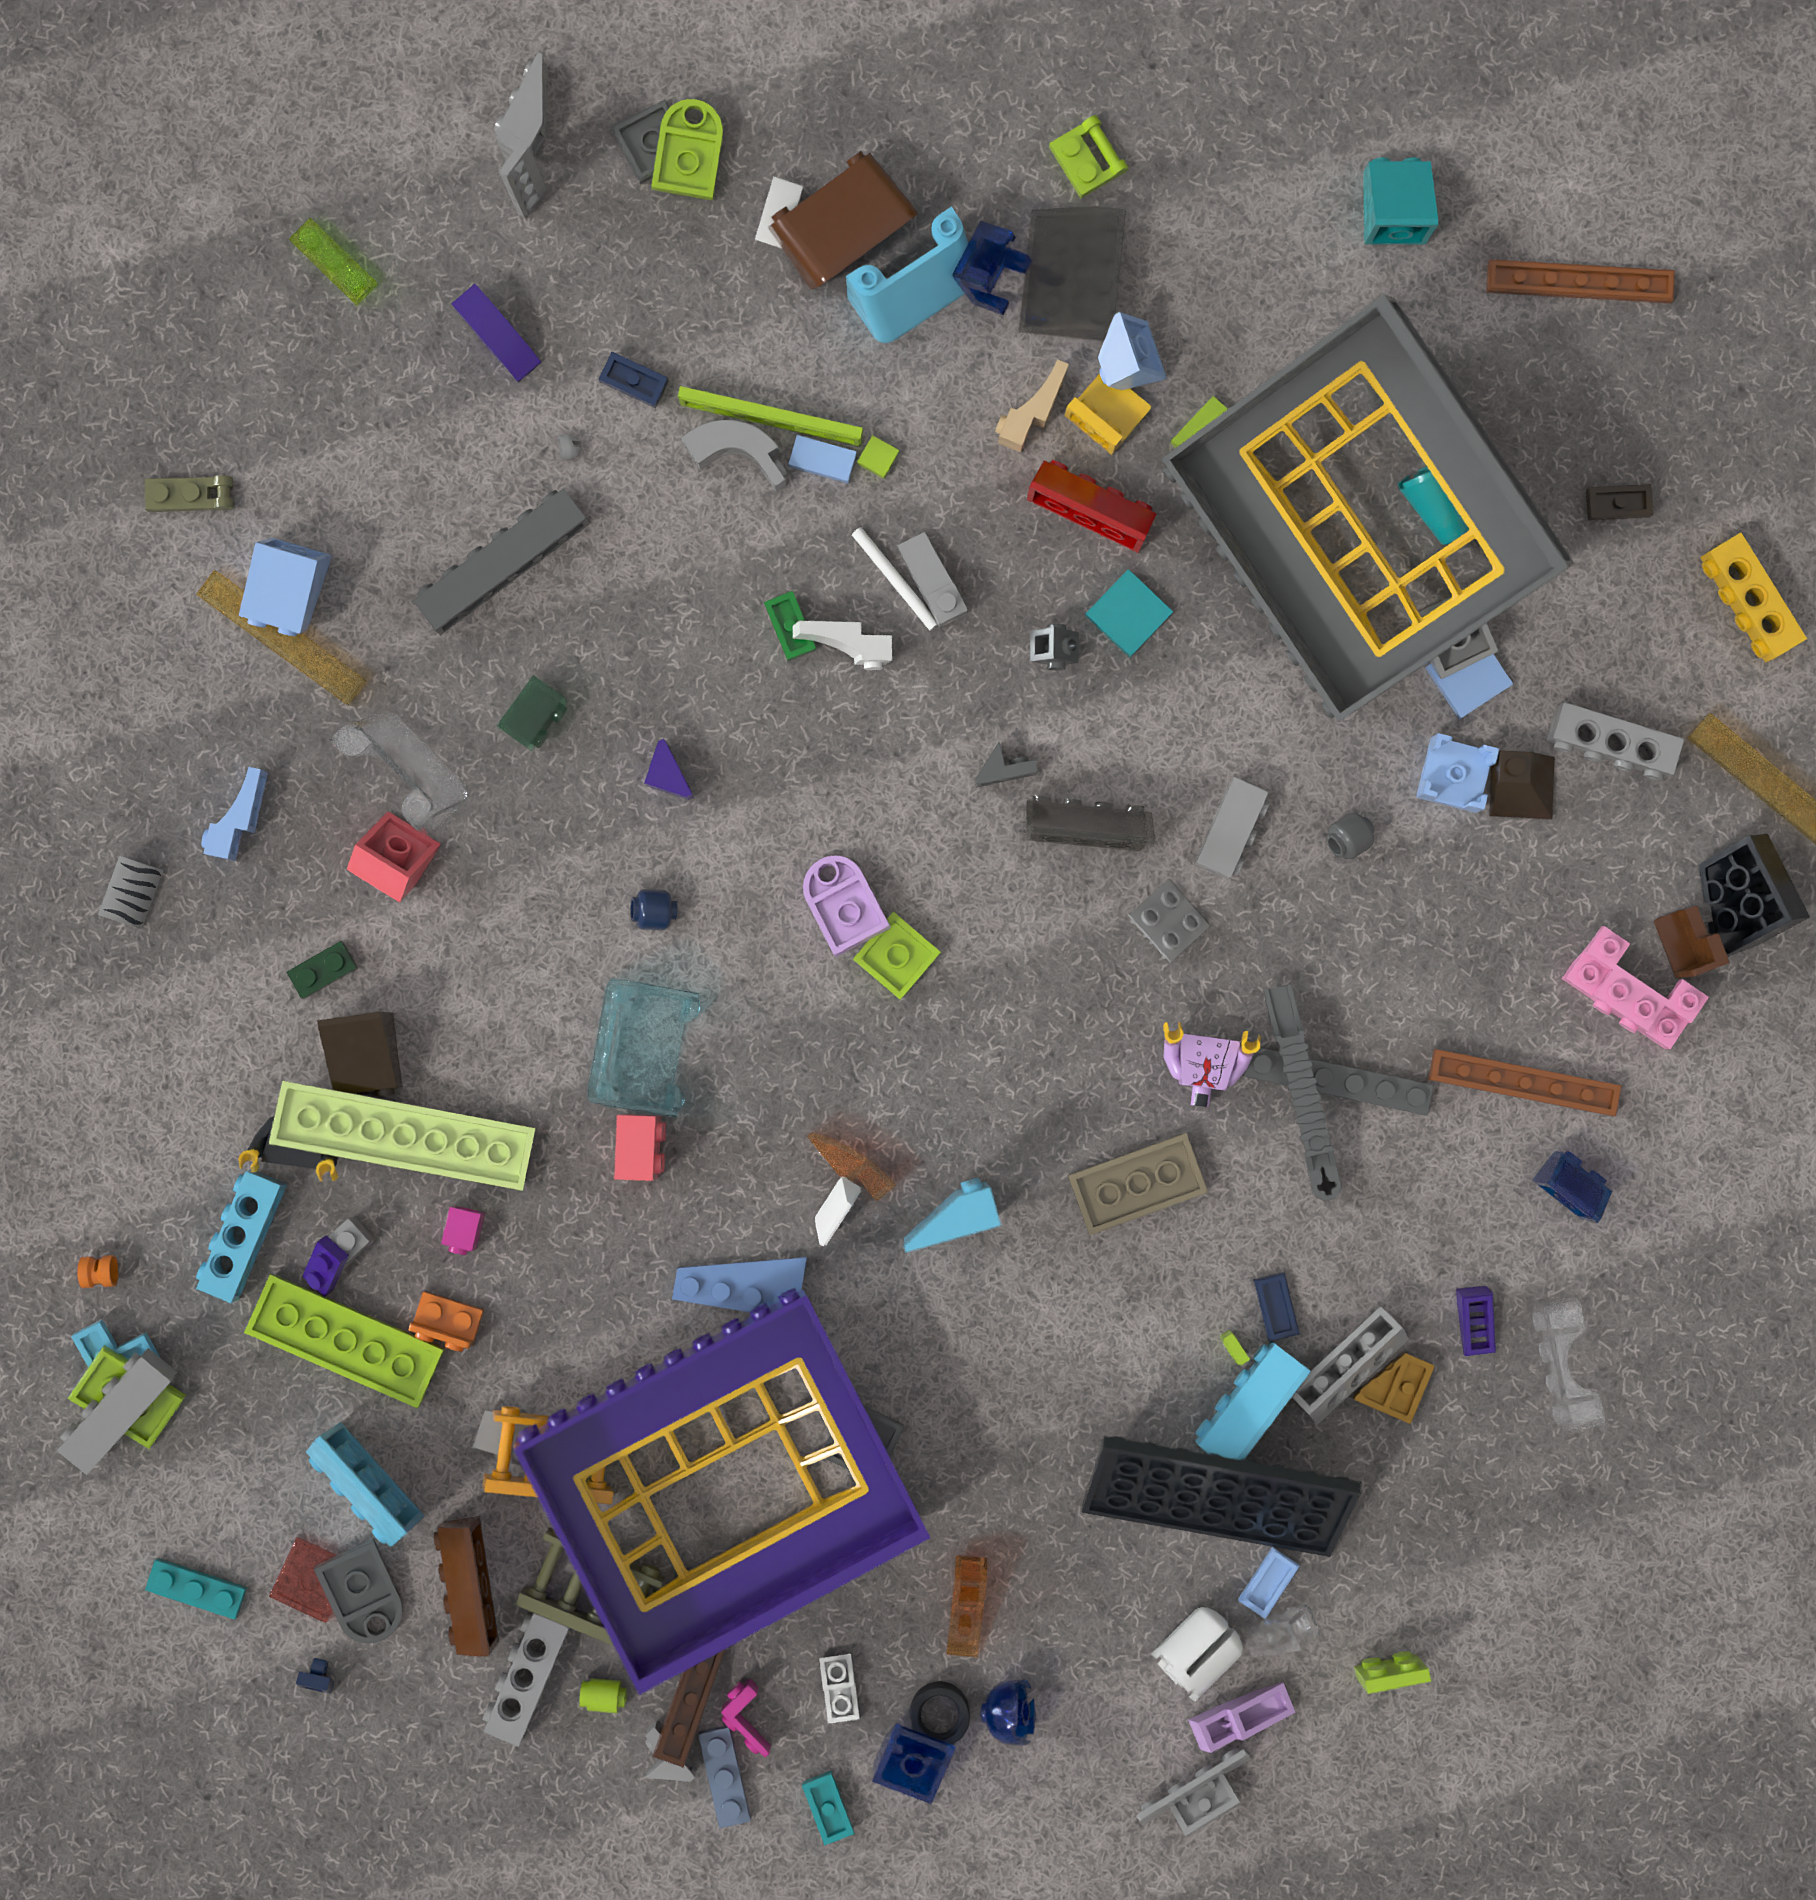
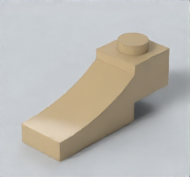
(1017, 424)

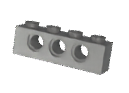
(1662, 747)
(1349, 1365)
(510, 1724)

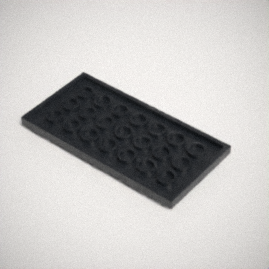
(1220, 1496)

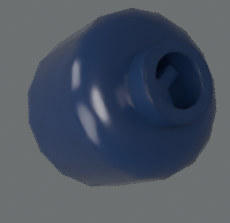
(653, 909)

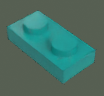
(828, 1808)

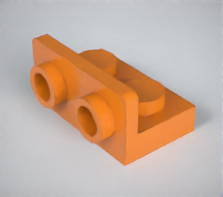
(446, 1321)

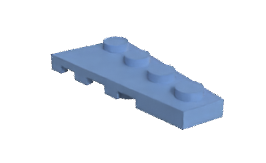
(739, 1284)

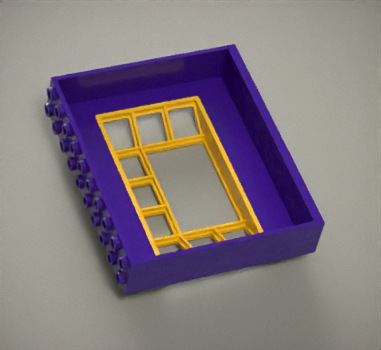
(761, 1576)

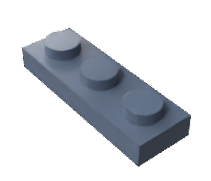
(724, 1776)

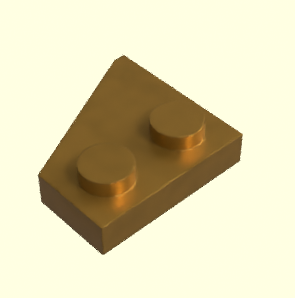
(1397, 1387)

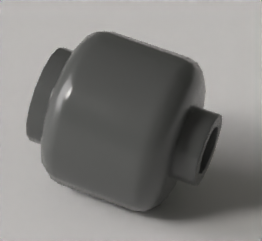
(1350, 836)

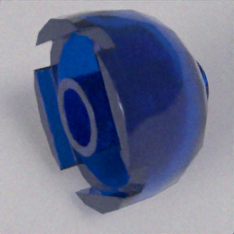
(1009, 1713)

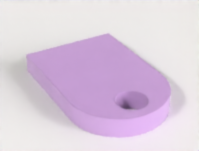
(843, 906)

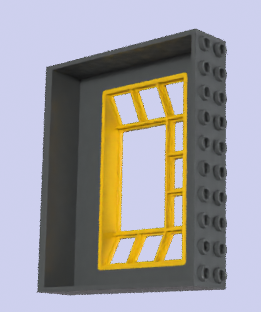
(1284, 561)

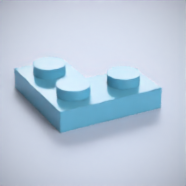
(94, 1337)

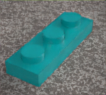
(196, 1588)

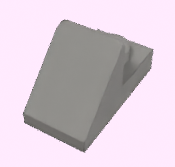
(664, 1769)

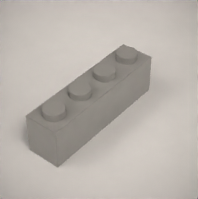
(116, 1411)

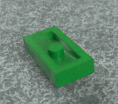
(785, 613)

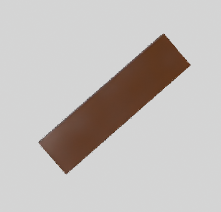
(686, 1711)

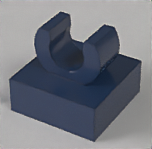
(316, 1678)

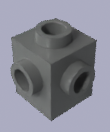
(1054, 646)

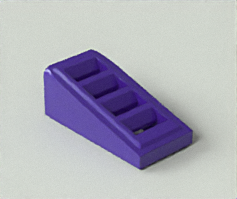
(1476, 1294)

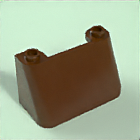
(841, 220)

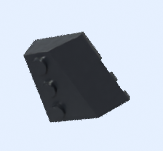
(1749, 894)

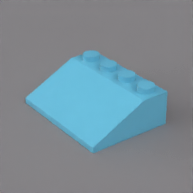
(960, 1214)
(364, 1484)

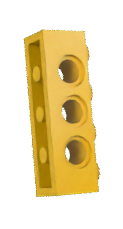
(1769, 603)

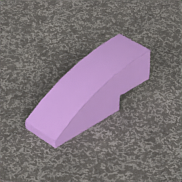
(1241, 1717)

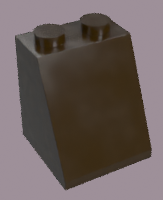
(361, 1053)

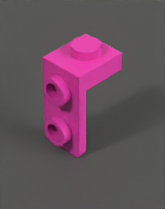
(739, 1697)

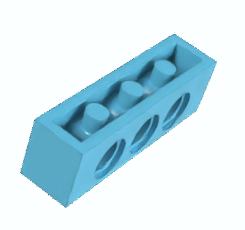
(211, 1275)

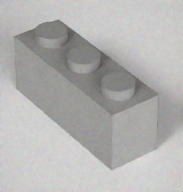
(1232, 829)

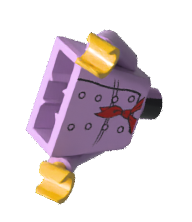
(1206, 1061)

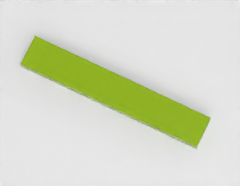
(770, 416)

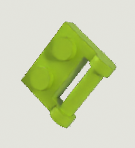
(1079, 161)

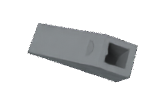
(527, 109)

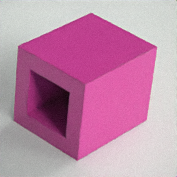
(462, 1229)

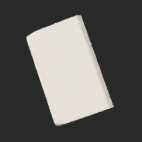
(835, 1209)

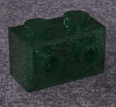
(533, 714)

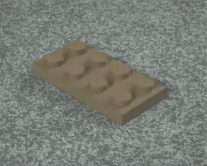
(1137, 1183)

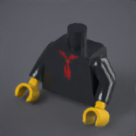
(287, 1156)

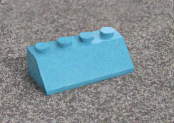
(1252, 1404)

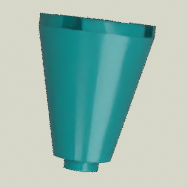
(1433, 506)

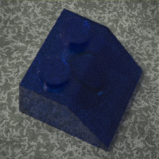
(1573, 1186)
(912, 1763)

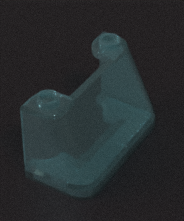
(640, 1047)

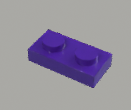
(325, 1266)

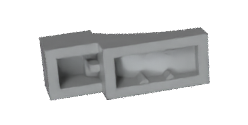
(932, 580)

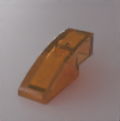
(852, 1164)

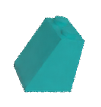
(1399, 202)

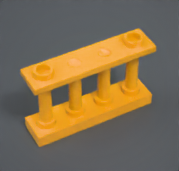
(501, 1480)

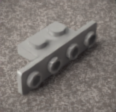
(1201, 1799)

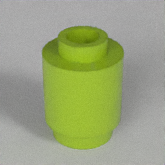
(602, 1695)

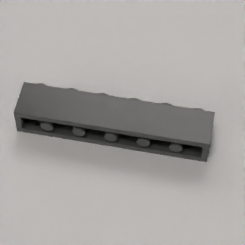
(500, 561)

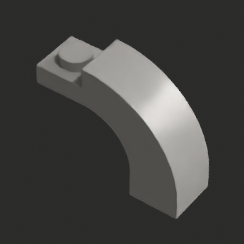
(735, 437)

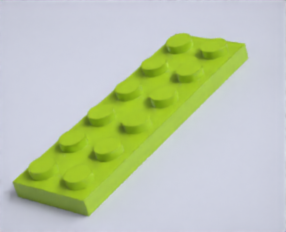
(344, 1340)

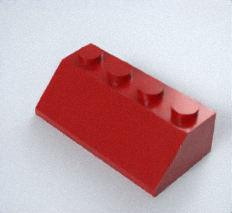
(1091, 505)

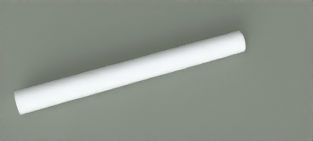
(895, 578)

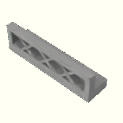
(520, 173)

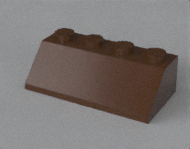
(467, 1587)

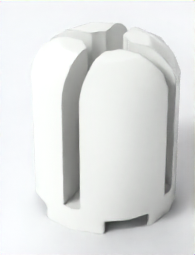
(1199, 1651)

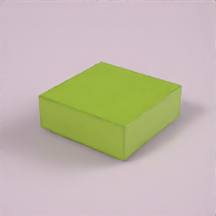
(878, 457)
(1234, 1347)

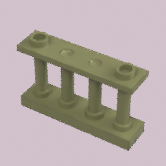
(565, 1610)

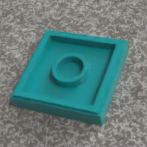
(1128, 613)

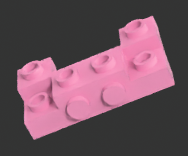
(1628, 998)

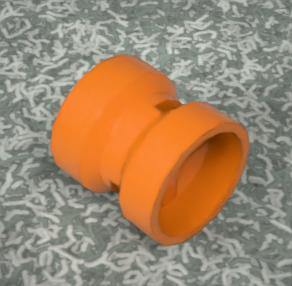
(98, 1271)

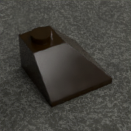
(1522, 785)

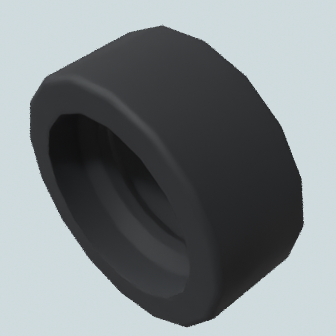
(953, 1693)

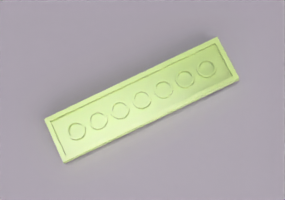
(402, 1135)

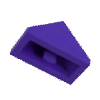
(665, 773)

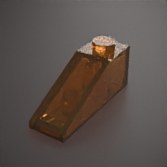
(967, 1605)

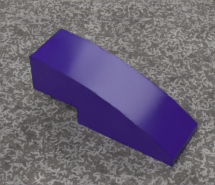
(496, 332)

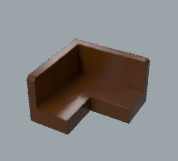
(1688, 943)

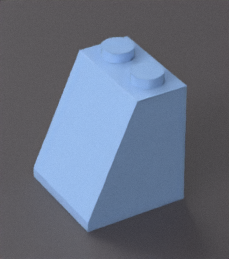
(283, 585)

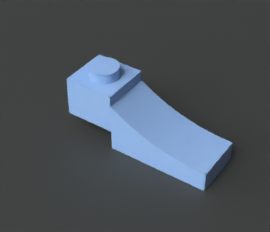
(224, 837)

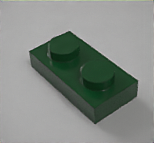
(322, 970)

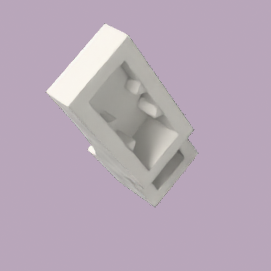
(867, 650)

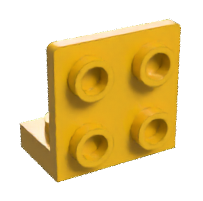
(1107, 413)

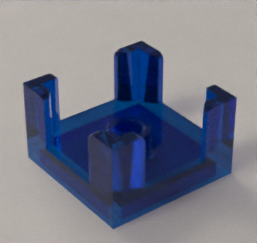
(984, 263)

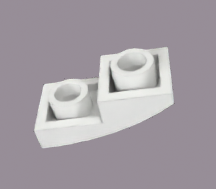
(781, 194)
(839, 1688)

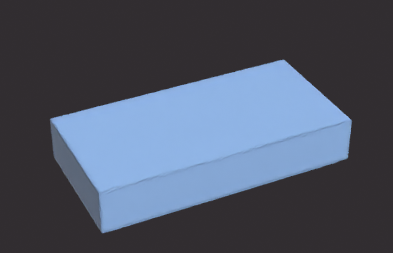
(822, 459)
(1268, 1582)

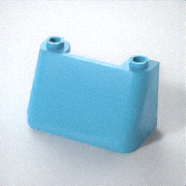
(914, 292)

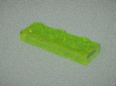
(333, 261)

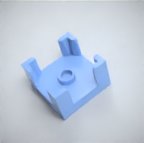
(1456, 773)

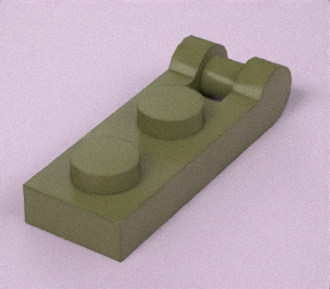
(188, 494)

